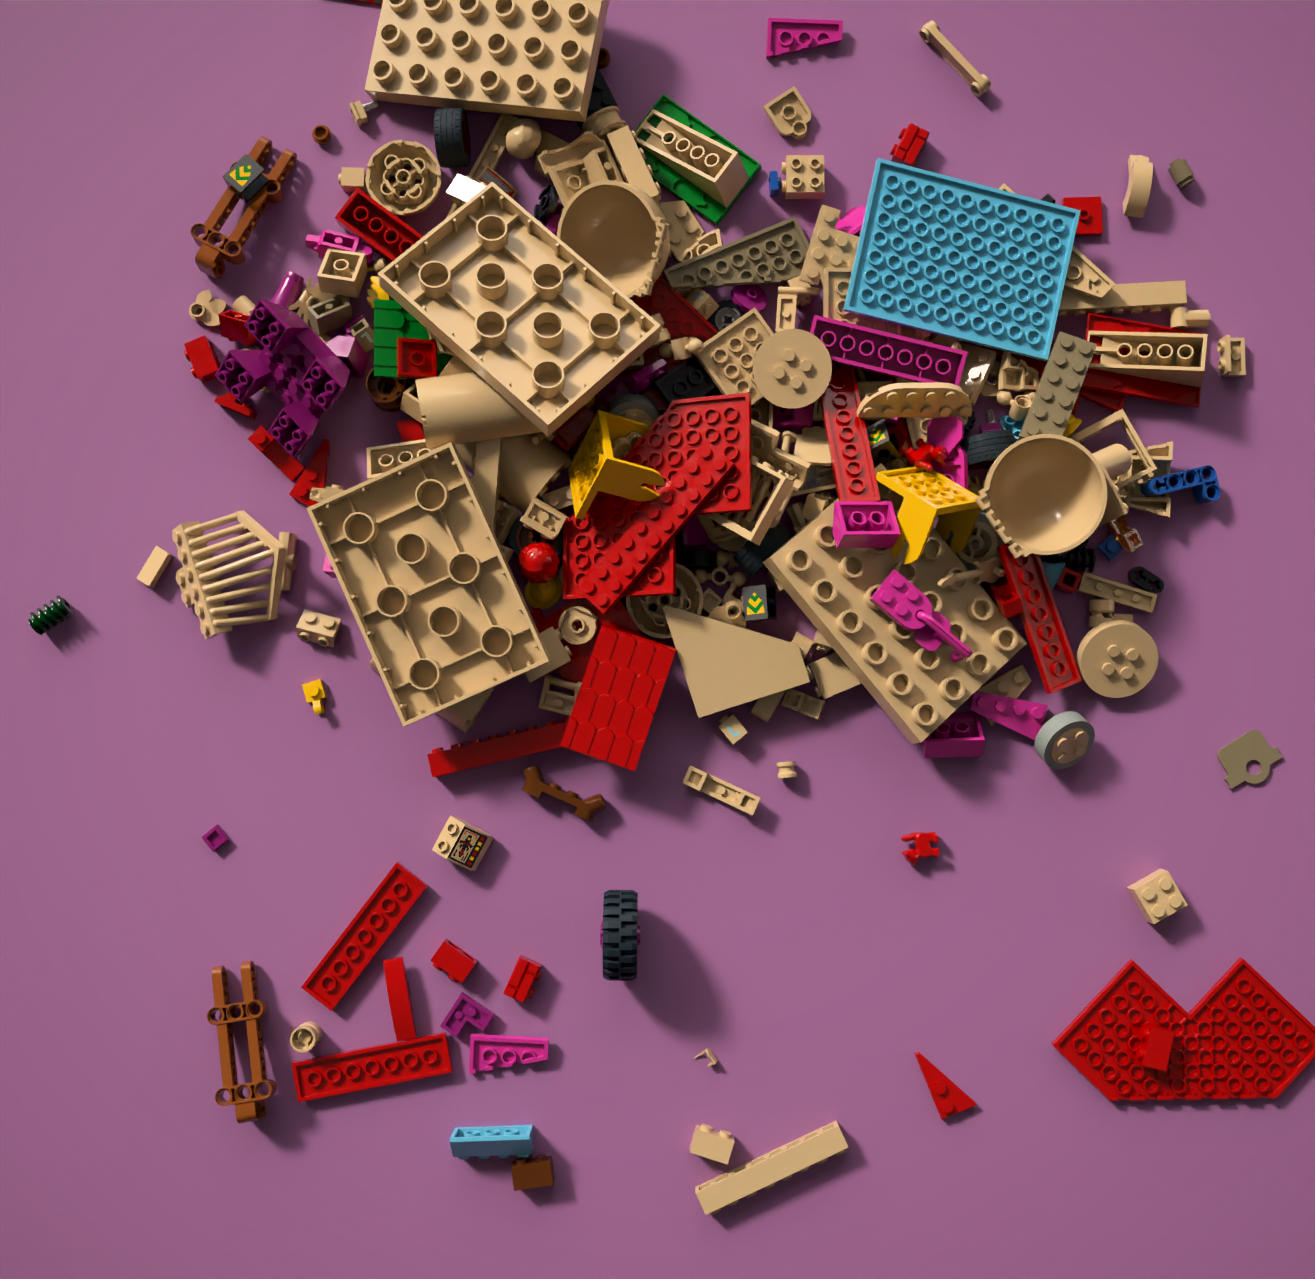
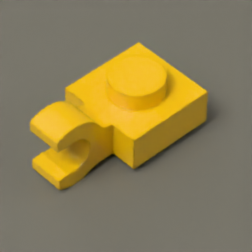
(315, 692)

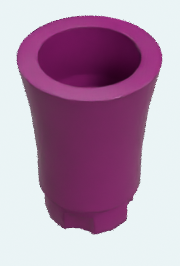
(288, 291)

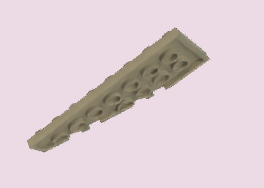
(759, 258)

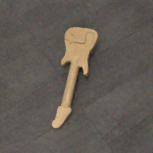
(985, 571)

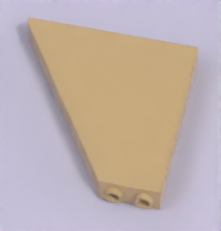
(732, 663)

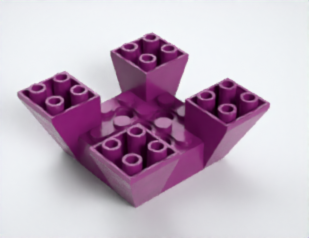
(292, 366)

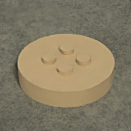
(792, 368)
(1117, 658)

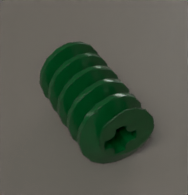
(51, 615)

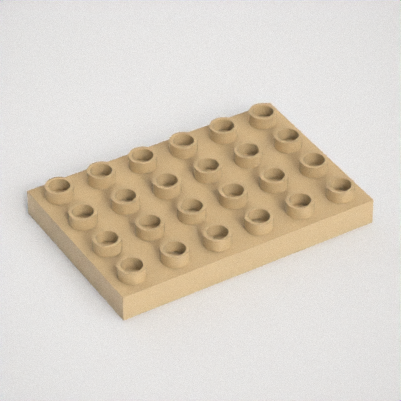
(489, 55)
(519, 307)
(428, 584)
(907, 681)

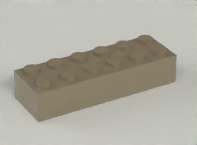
(1058, 386)

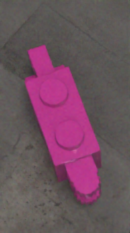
(338, 241)

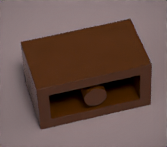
(532, 1172)

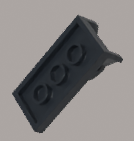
(684, 382)

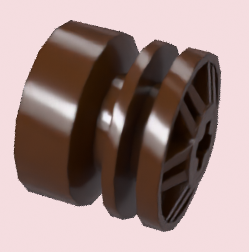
(378, 391)

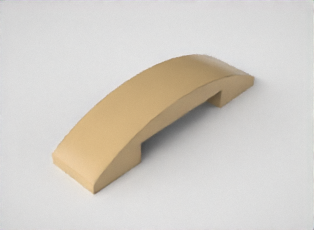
(721, 790)

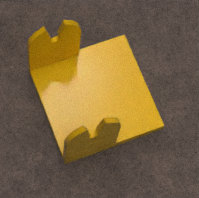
(597, 470)
(925, 497)

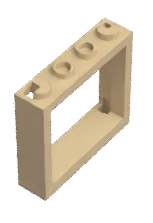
(1120, 417)
(770, 510)

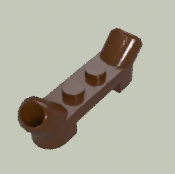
(536, 786)

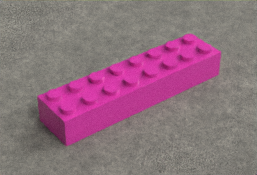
(889, 352)

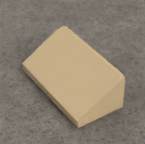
(154, 567)

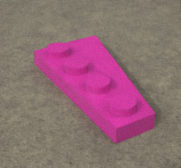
(796, 35)
(1014, 713)
(501, 1050)

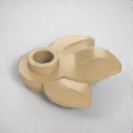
(210, 308)
(722, 614)

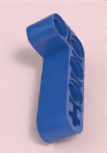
(1200, 485)

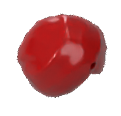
(538, 562)

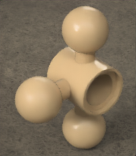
(681, 348)
(1019, 406)
(722, 559)

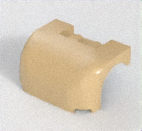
(579, 165)

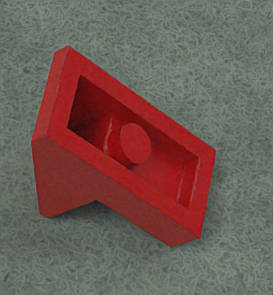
(231, 403)

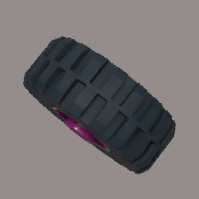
(620, 935)

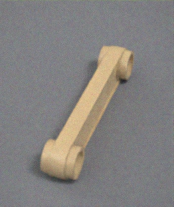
(931, 34)

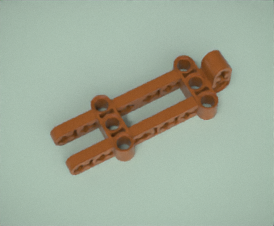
(211, 257)
(253, 1107)

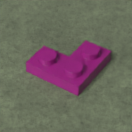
(466, 1010)

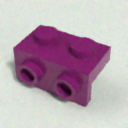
(646, 377)

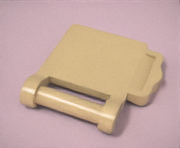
(810, 446)

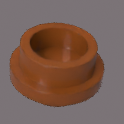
(321, 134)

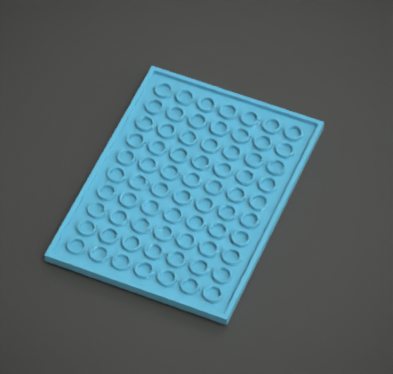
(961, 260)

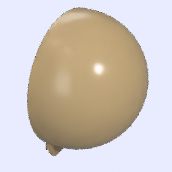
(618, 234)
(1044, 495)

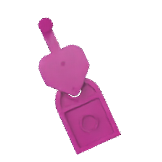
(948, 433)
(901, 602)

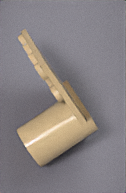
(1114, 462)

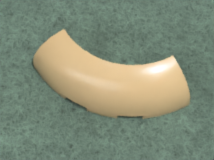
(704, 244)

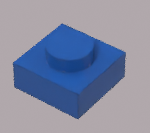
(774, 183)
(1110, 547)

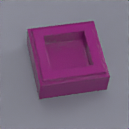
(215, 838)

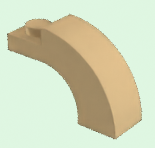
(1138, 186)

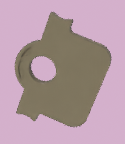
(1241, 751)

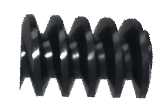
(1081, 557)

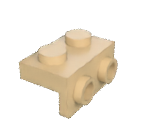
(1231, 357)
(543, 519)
(318, 628)

